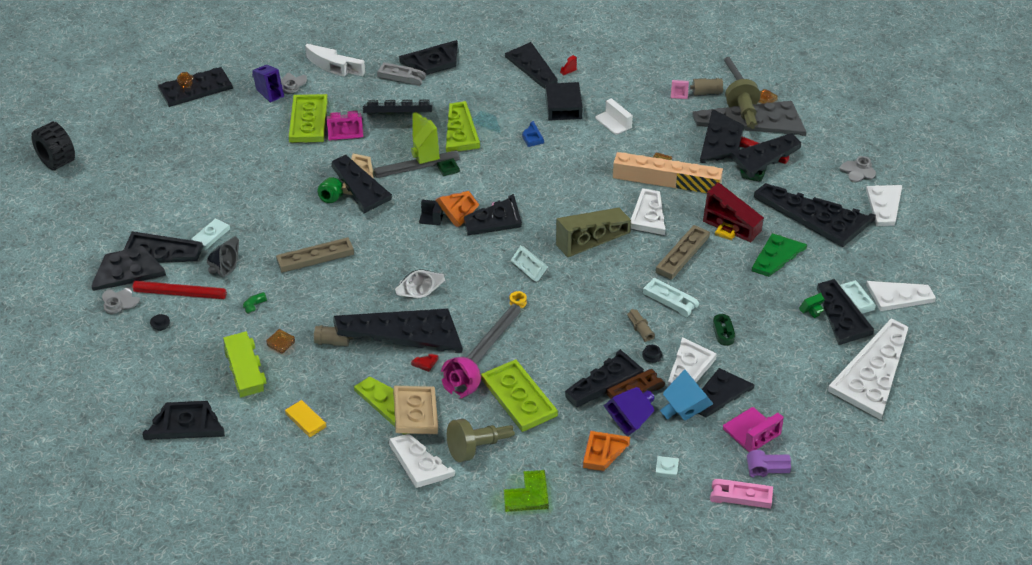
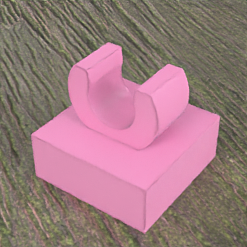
(679, 89)

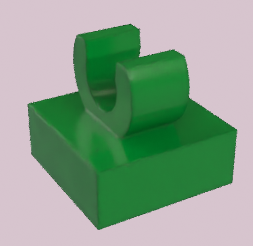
(812, 305)

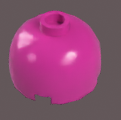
(460, 372)

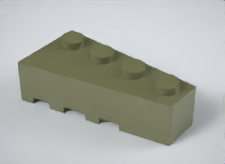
(590, 229)

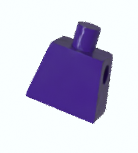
(266, 78)
(630, 409)

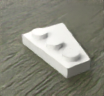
(884, 203)
(648, 213)
(899, 295)
(693, 359)
(417, 462)

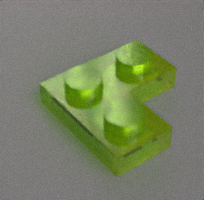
(531, 497)

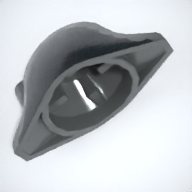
(223, 257)

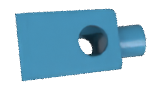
(685, 398)

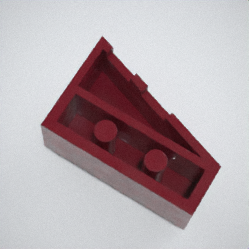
(726, 207)

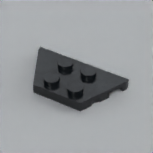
(433, 58)
(721, 138)
(126, 267)
(184, 420)

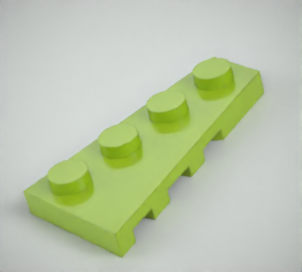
(461, 129)
(378, 396)

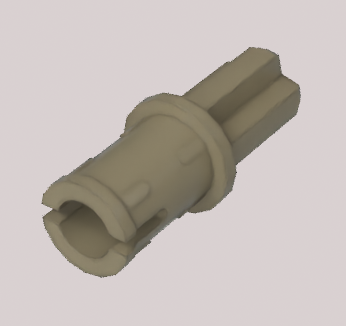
(641, 325)

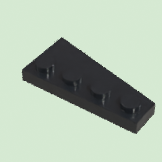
(532, 64)
(362, 186)
(166, 248)
(603, 378)

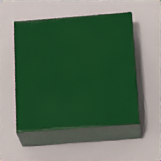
(448, 167)

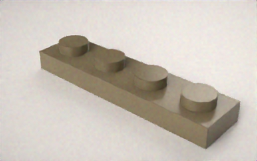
(682, 252)
(314, 254)

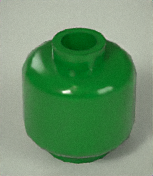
(330, 190)

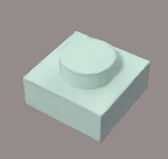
(667, 467)

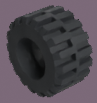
(53, 145)

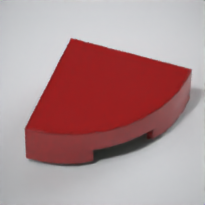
(570, 66)
(426, 362)

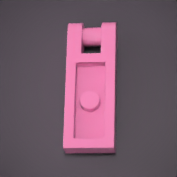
(741, 493)

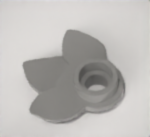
(291, 83)
(859, 169)
(117, 301)

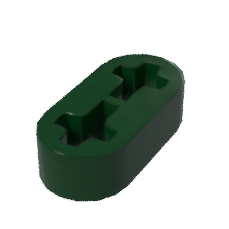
(719, 329)

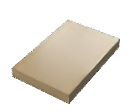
(415, 410)

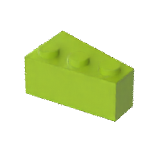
(244, 364)

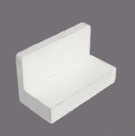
(615, 117)

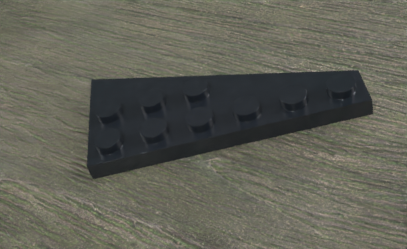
(817, 214)
(404, 328)

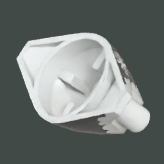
(419, 283)

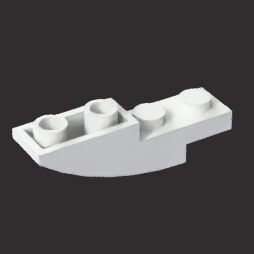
(337, 64)

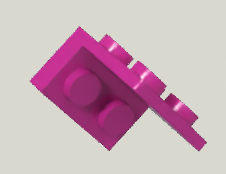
(345, 125)
(753, 429)

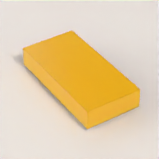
(305, 418)

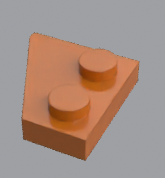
(458, 206)
(603, 449)

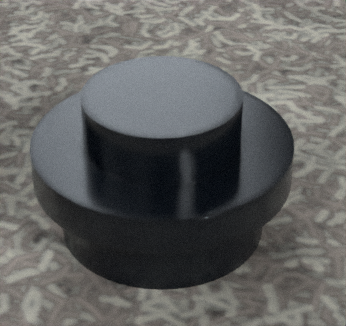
(160, 322)
(652, 353)

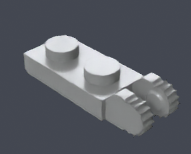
(401, 73)

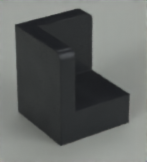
(431, 213)

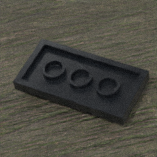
(203, 85)
(391, 106)

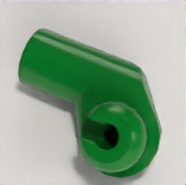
(254, 300)

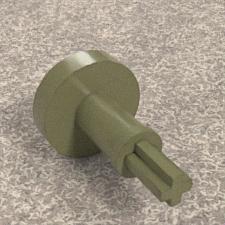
(744, 94)
(463, 439)

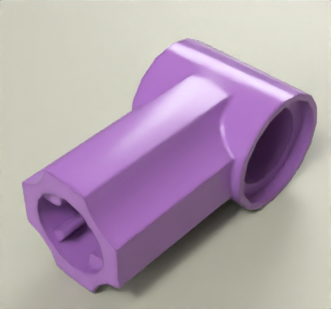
(762, 464)

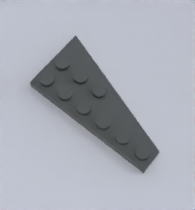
(769, 117)

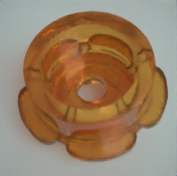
(184, 79)

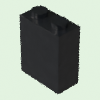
(563, 101)

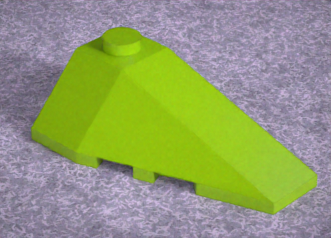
(425, 139)

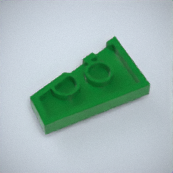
(776, 253)

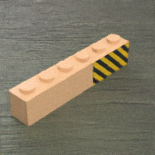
(666, 172)

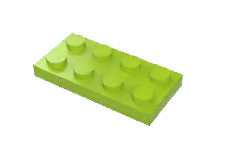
(308, 118)
(519, 395)

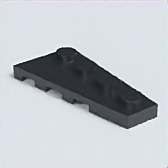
(759, 156)
(843, 314)

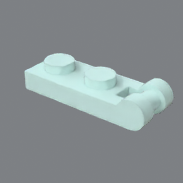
(670, 297)

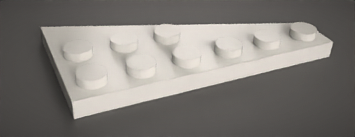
(871, 373)

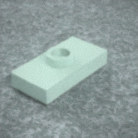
(211, 233)
(529, 263)
(858, 296)

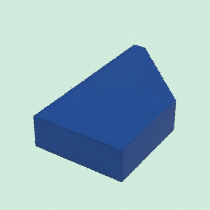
(532, 135)

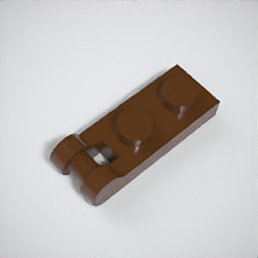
(640, 381)

